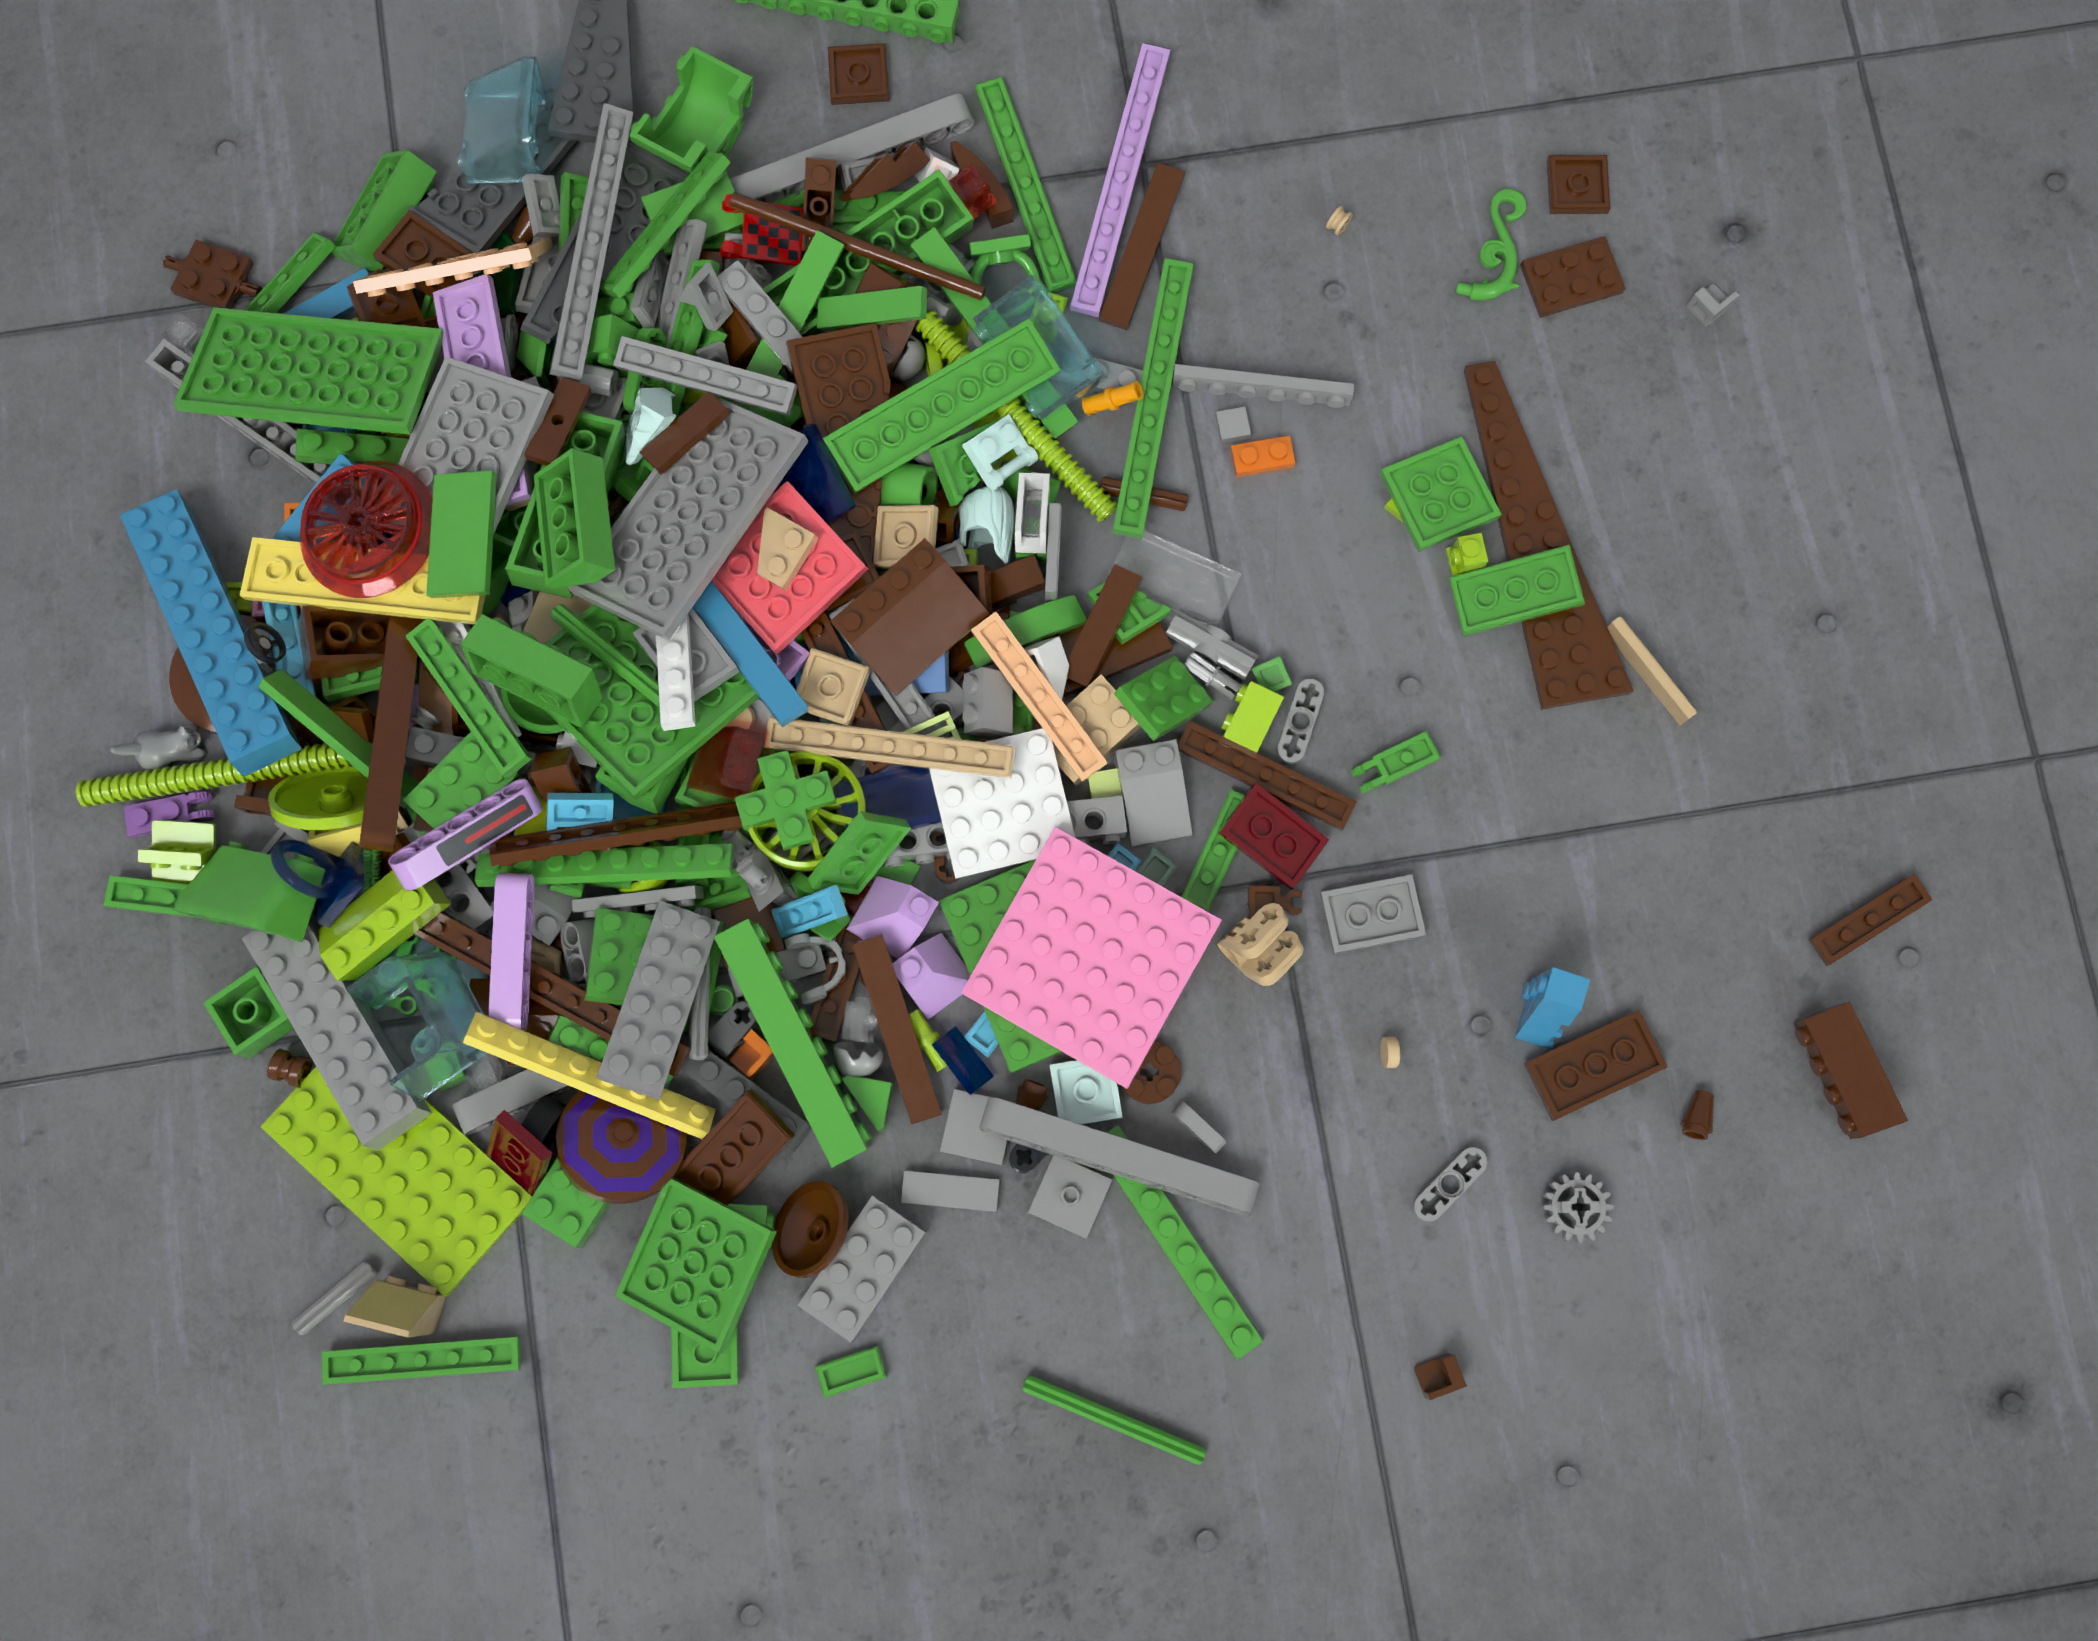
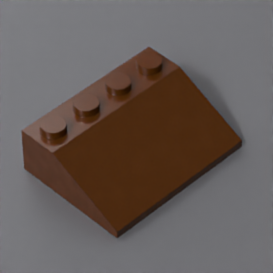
(910, 617)

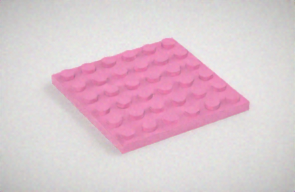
(1091, 957)

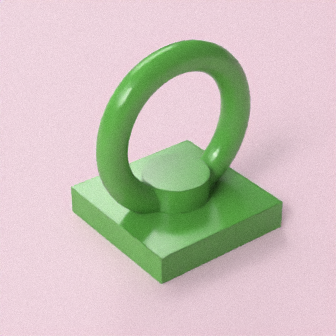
(1001, 252)

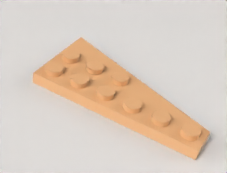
(461, 267)

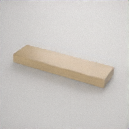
(1651, 671)

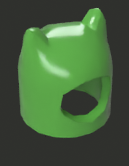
(906, 484)

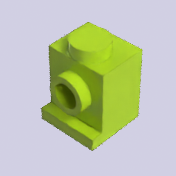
(1467, 554)

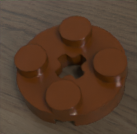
(1163, 1084)

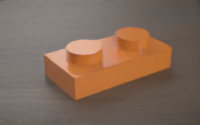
(1262, 456)

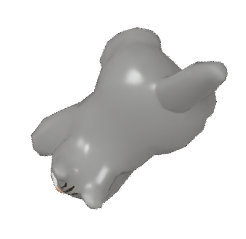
(158, 749)

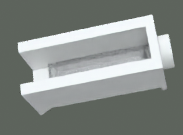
(1032, 512)

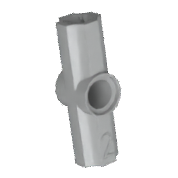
(1212, 644)

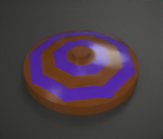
(615, 1150)

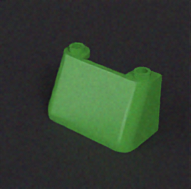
(248, 892)

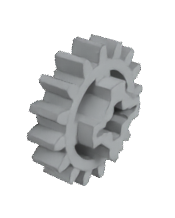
(1577, 1194)

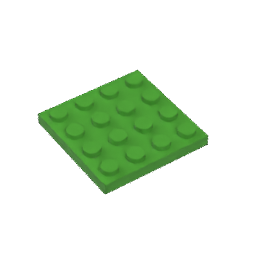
(695, 1264)

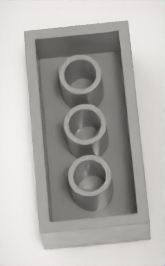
(863, 1270)

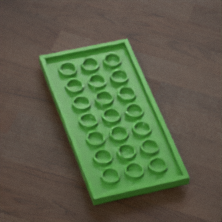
(310, 370)

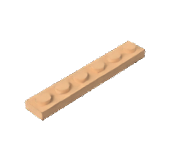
(1039, 696)

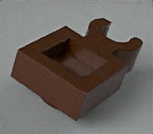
(1263, 895)

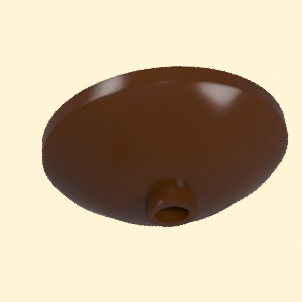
(810, 1229)

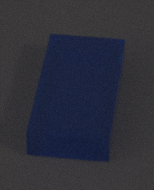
(962, 1060)

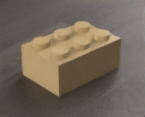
(1102, 719)

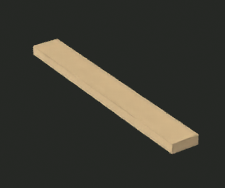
(892, 747)

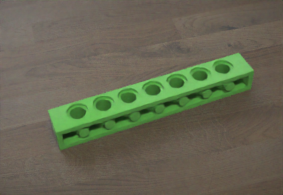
(938, 28)

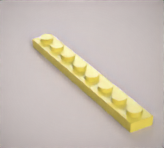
(581, 1073)

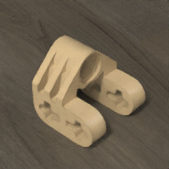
(1261, 945)

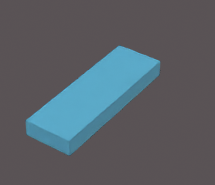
(809, 911)

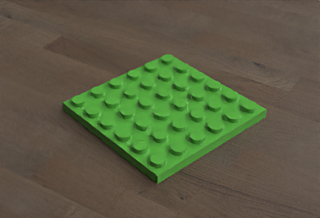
(626, 726)

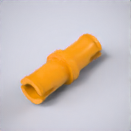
(1112, 398)

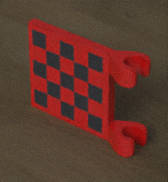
(764, 239)

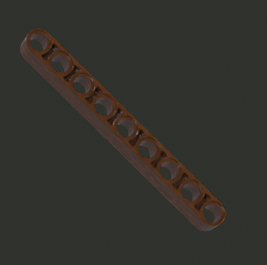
(389, 737)

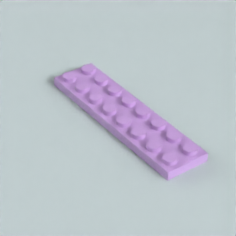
(475, 336)

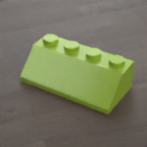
(377, 925)

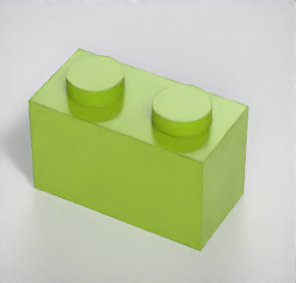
(1253, 716)

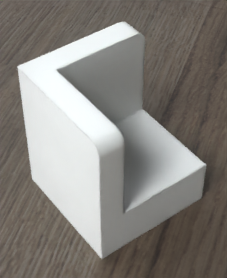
(937, 162)

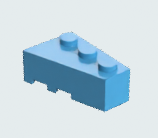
(1549, 1002)

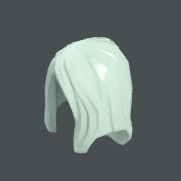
(990, 519)

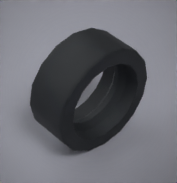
(544, 1119)

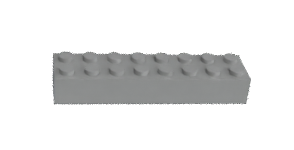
(338, 1036)

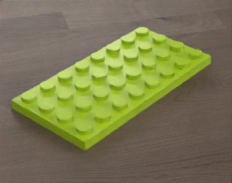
(422, 1194)

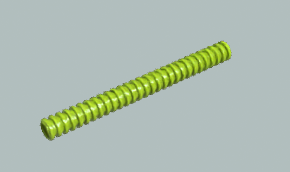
(1029, 428)
(201, 776)

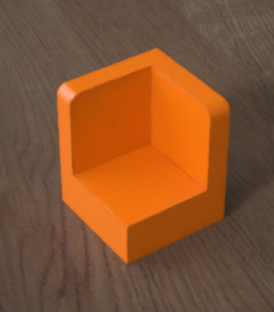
(752, 1055)

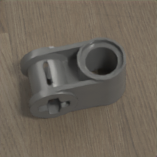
(728, 1033)

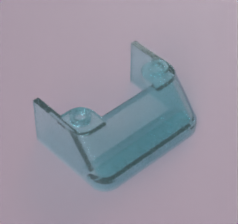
(447, 1010)

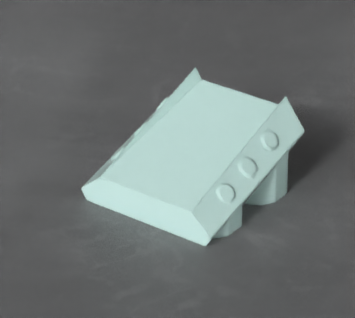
(650, 417)

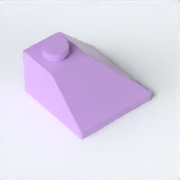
(894, 911)
(932, 975)

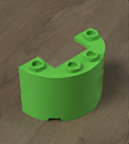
(699, 115)

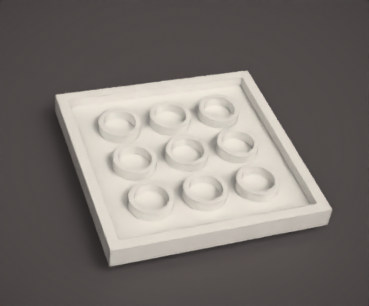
(1000, 819)

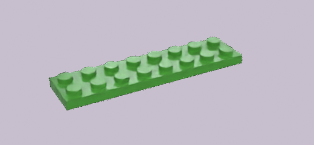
(941, 405)

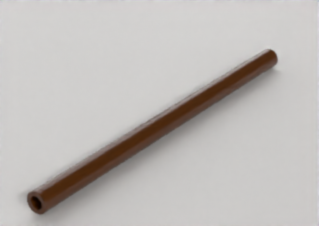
(859, 246)

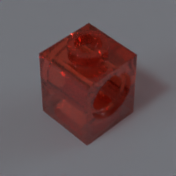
(973, 191)

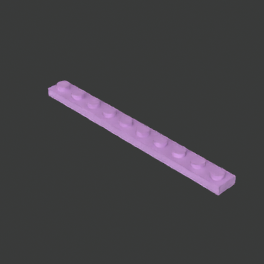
(1120, 180)

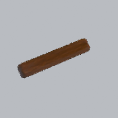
(1159, 496)

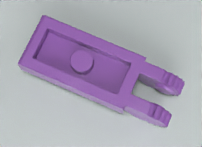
(174, 808)

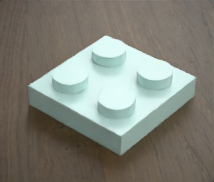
(1084, 1094)

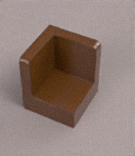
(1439, 1376)

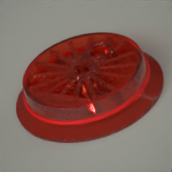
(385, 565)

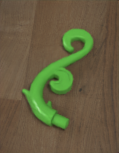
(1505, 247)

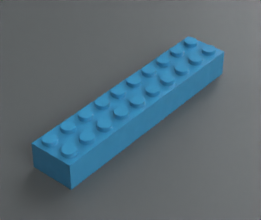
(209, 632)

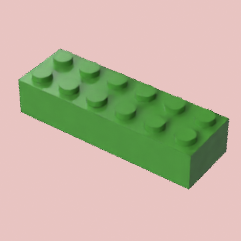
(592, 435)

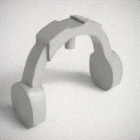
(820, 992)

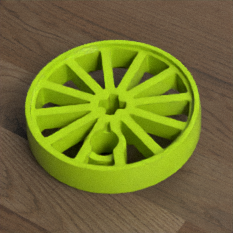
(815, 816)

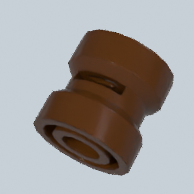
(289, 1068)

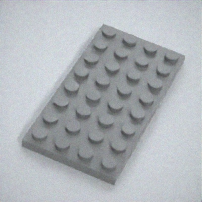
(691, 520)

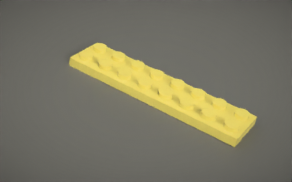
(279, 575)

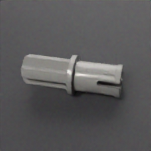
(1212, 675)

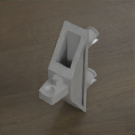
(763, 876)

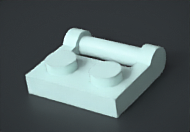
(993, 444)

